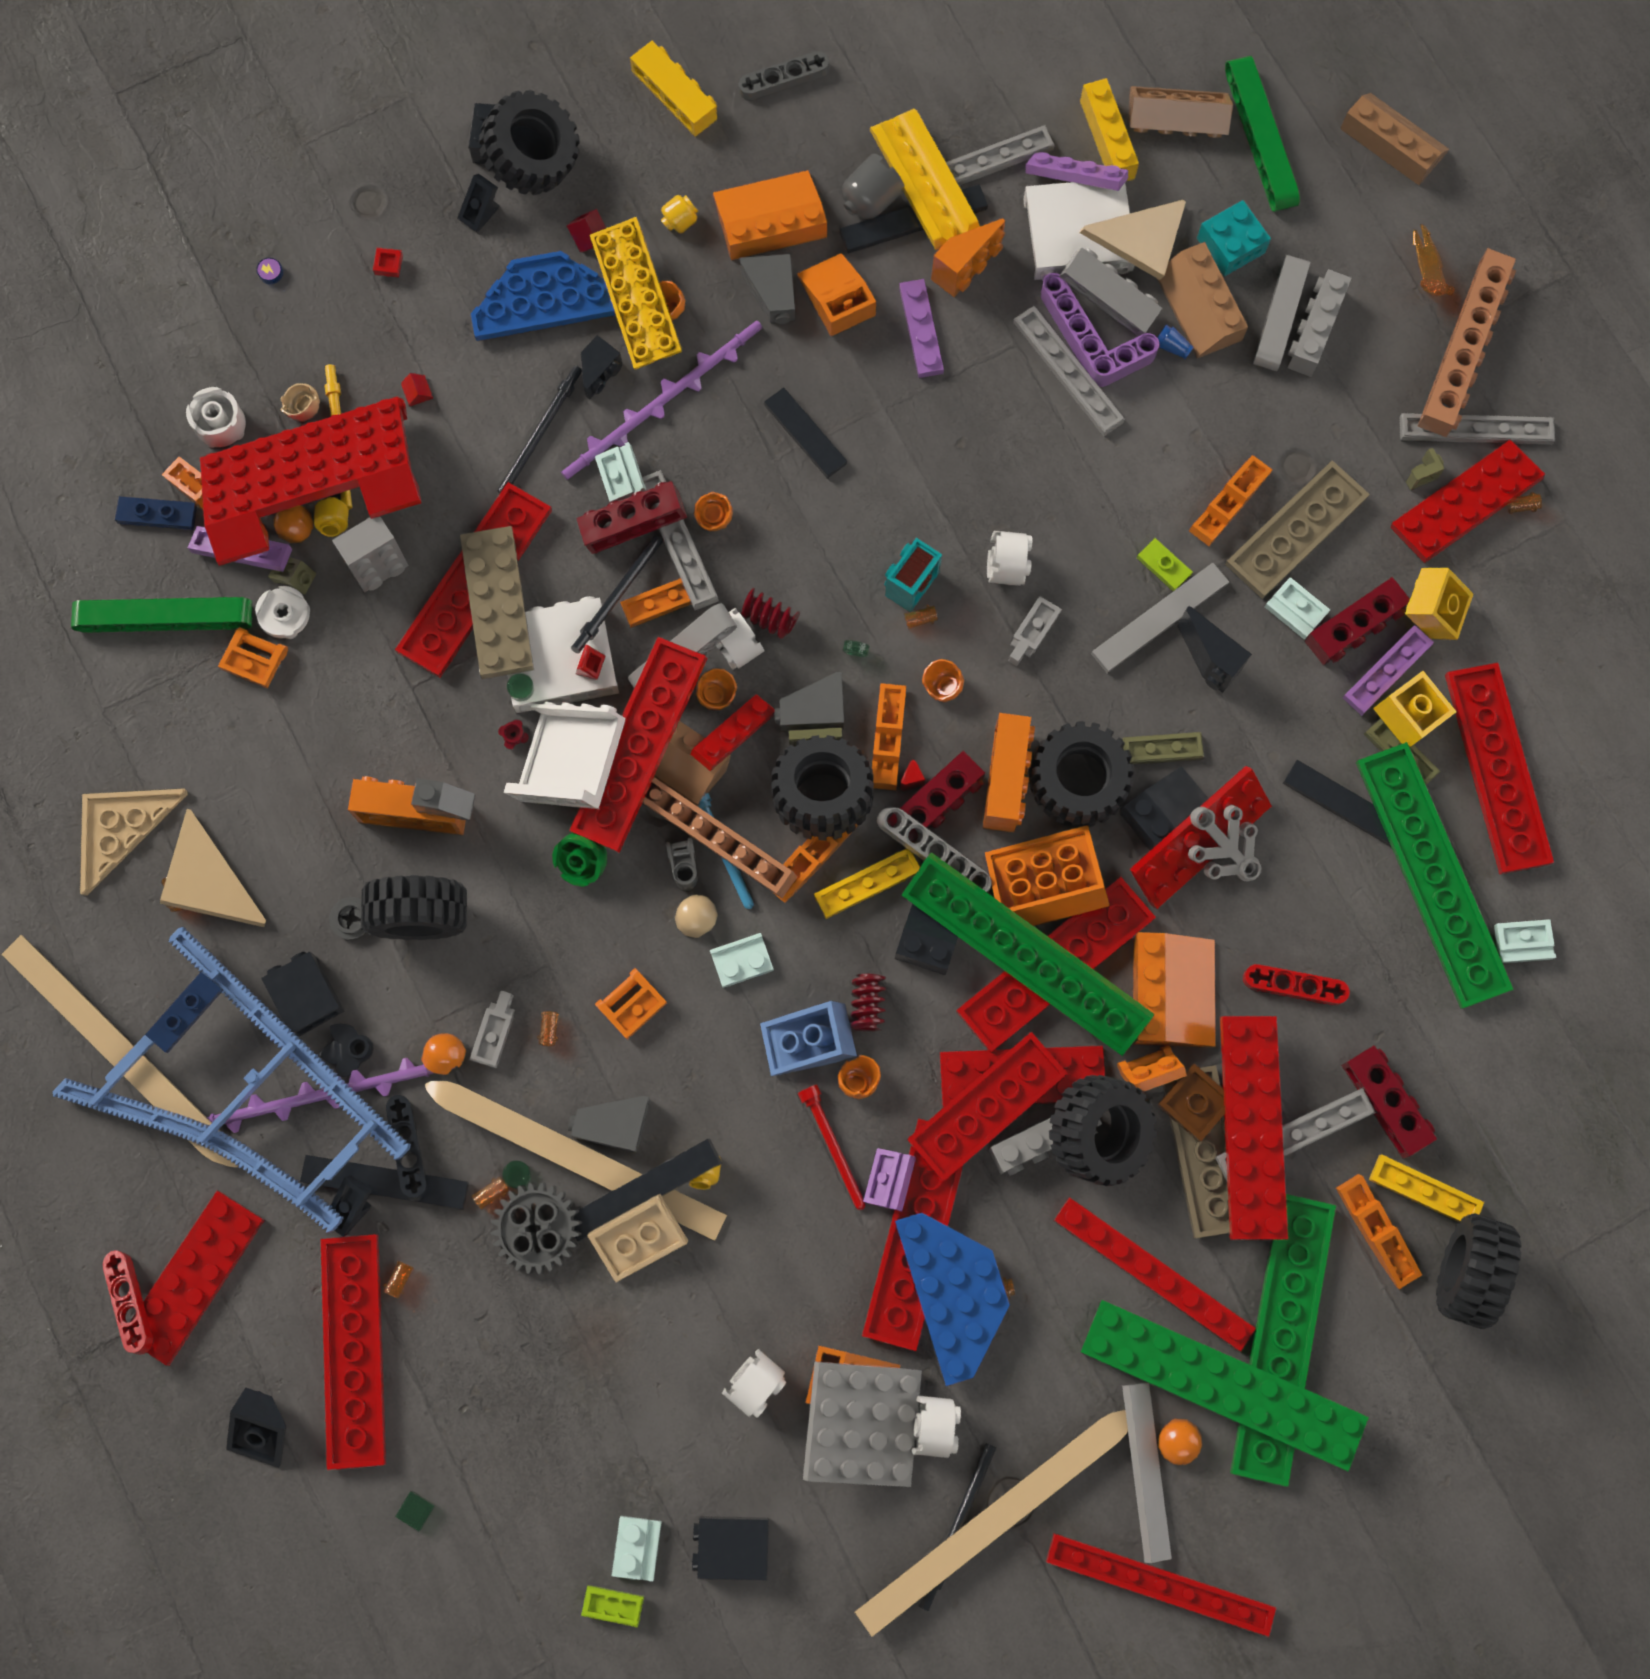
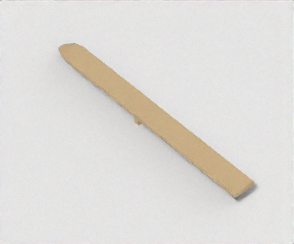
(103, 1035)
(565, 1151)
(992, 1522)

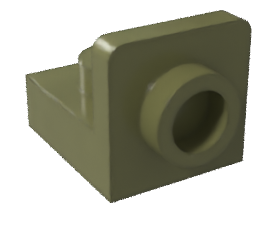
(1426, 472)
(295, 574)

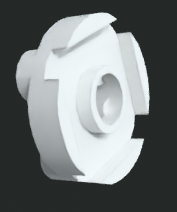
(289, 625)

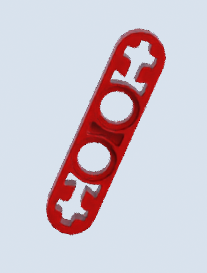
(1296, 981)
(123, 1304)

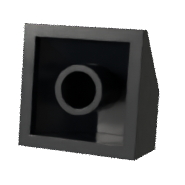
(256, 1428)

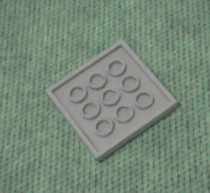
(862, 1424)

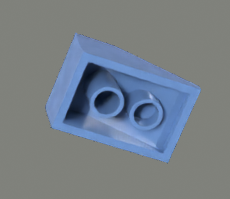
(808, 1038)

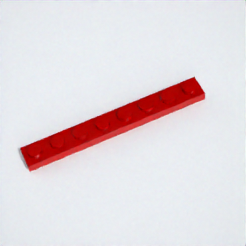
(1154, 1274)
(1161, 1584)

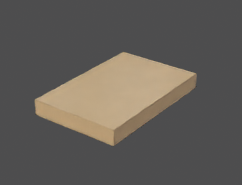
(637, 1238)

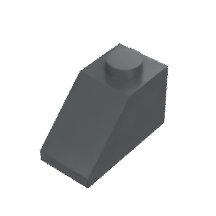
(442, 799)

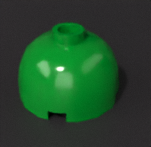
(579, 859)

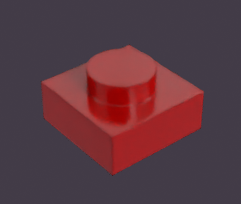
(387, 262)

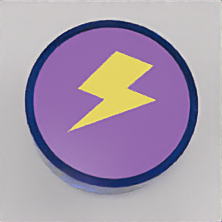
(269, 270)

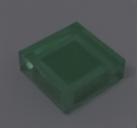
(415, 1511)

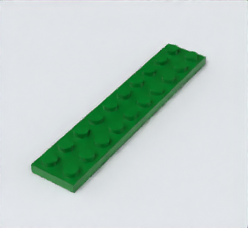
(1434, 875)
(1027, 954)
(1286, 1327)
(1225, 1385)

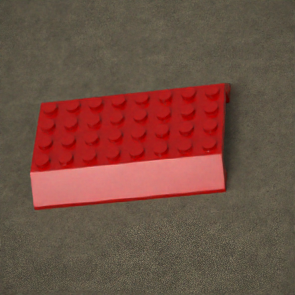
(302, 466)

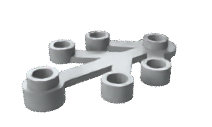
(1228, 845)

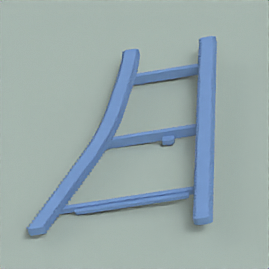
(221, 1143)

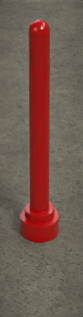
(812, 1099)

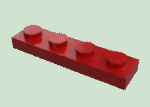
(732, 732)

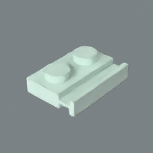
(620, 472)
(1297, 608)
(1525, 941)
(741, 960)
(636, 1548)

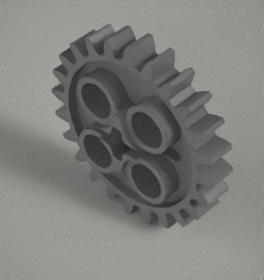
(511, 1230)

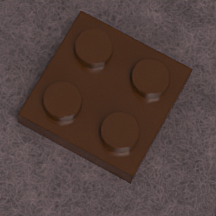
(1195, 1103)

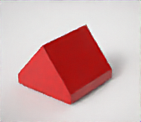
(416, 389)
(590, 663)
(912, 777)

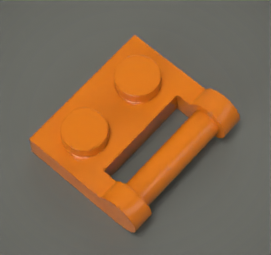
(250, 665)
(637, 1009)
(1152, 1069)

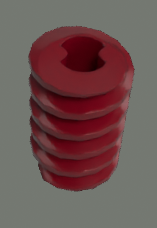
(768, 614)
(867, 1002)

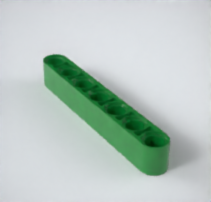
(1262, 133)
(161, 614)

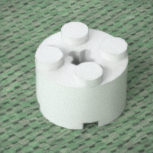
(216, 417)
(1008, 558)
(741, 644)
(754, 1384)
(936, 1427)

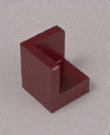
(583, 227)

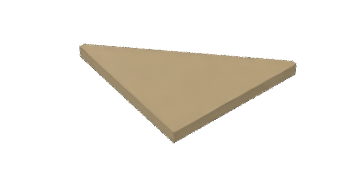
(1140, 237)
(116, 825)
(204, 881)

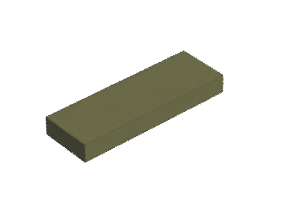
(1384, 739)
(1164, 748)

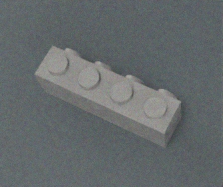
(1110, 291)
(1319, 323)
(1023, 1147)

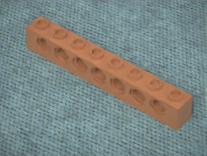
(1492, 267)
(719, 838)

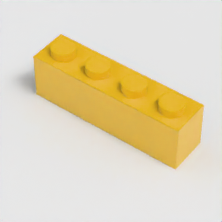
(674, 88)
(1108, 127)

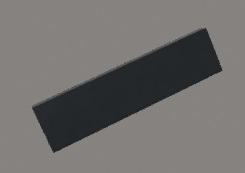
(805, 433)

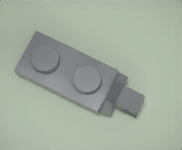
(1033, 629)
(493, 1031)

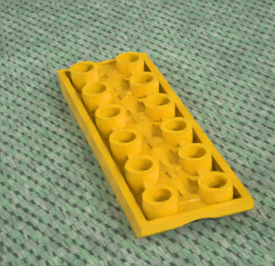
(925, 177)
(635, 293)

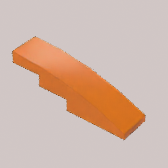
(186, 480)
(1230, 500)
(888, 736)
(809, 859)
(1378, 1231)

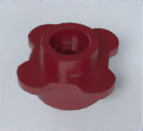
(506, 731)

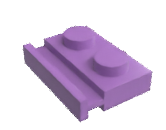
(889, 1179)

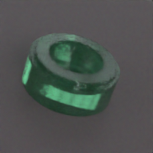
(855, 648)
(520, 687)
(516, 1174)

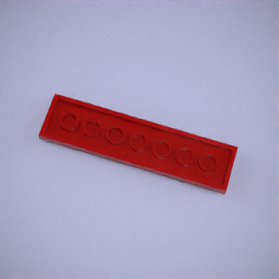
(447, 614)
(647, 731)
(1499, 768)
(1090, 936)
(1253, 1128)
(895, 1307)
(353, 1352)

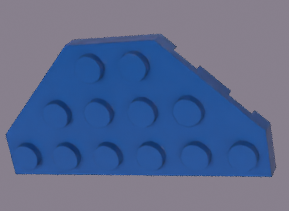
(541, 295)
(957, 1292)

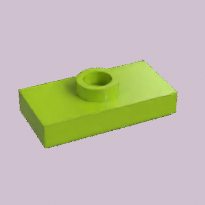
(1164, 564)
(612, 1606)

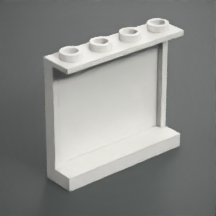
(1060, 213)
(555, 664)
(569, 755)

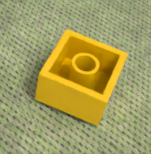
(1439, 603)
(1414, 709)

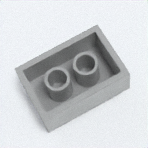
(371, 553)

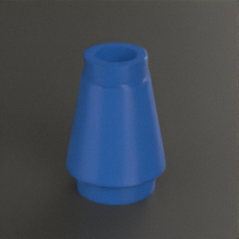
(1174, 342)

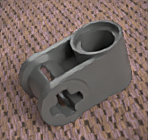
(683, 859)

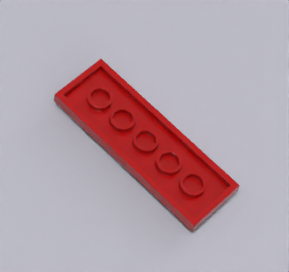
(1467, 501)
(1168, 864)
(962, 1068)
(987, 1106)
(197, 1273)

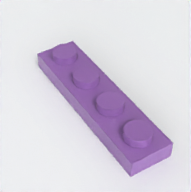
(1077, 171)
(921, 328)
(273, 559)
(1388, 670)

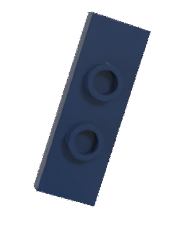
(156, 513)
(184, 1012)

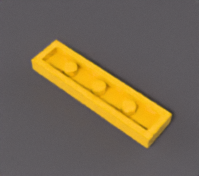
(867, 883)
(1424, 1189)

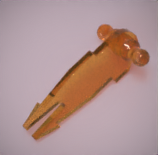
(1430, 265)

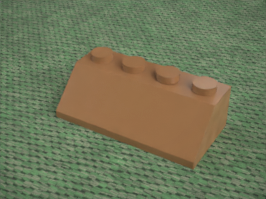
(1179, 111)
(1393, 138)
(1202, 301)
(685, 773)

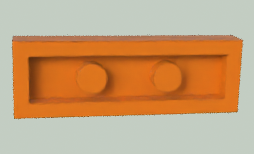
(655, 603)

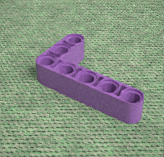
(1089, 337)

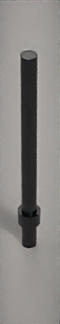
(564, 390)
(590, 628)
(964, 1510)

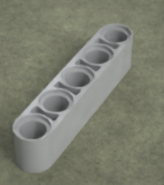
(1281, 313)
(701, 634)
(925, 841)

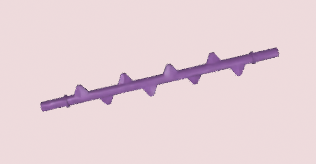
(655, 408)
(308, 1095)

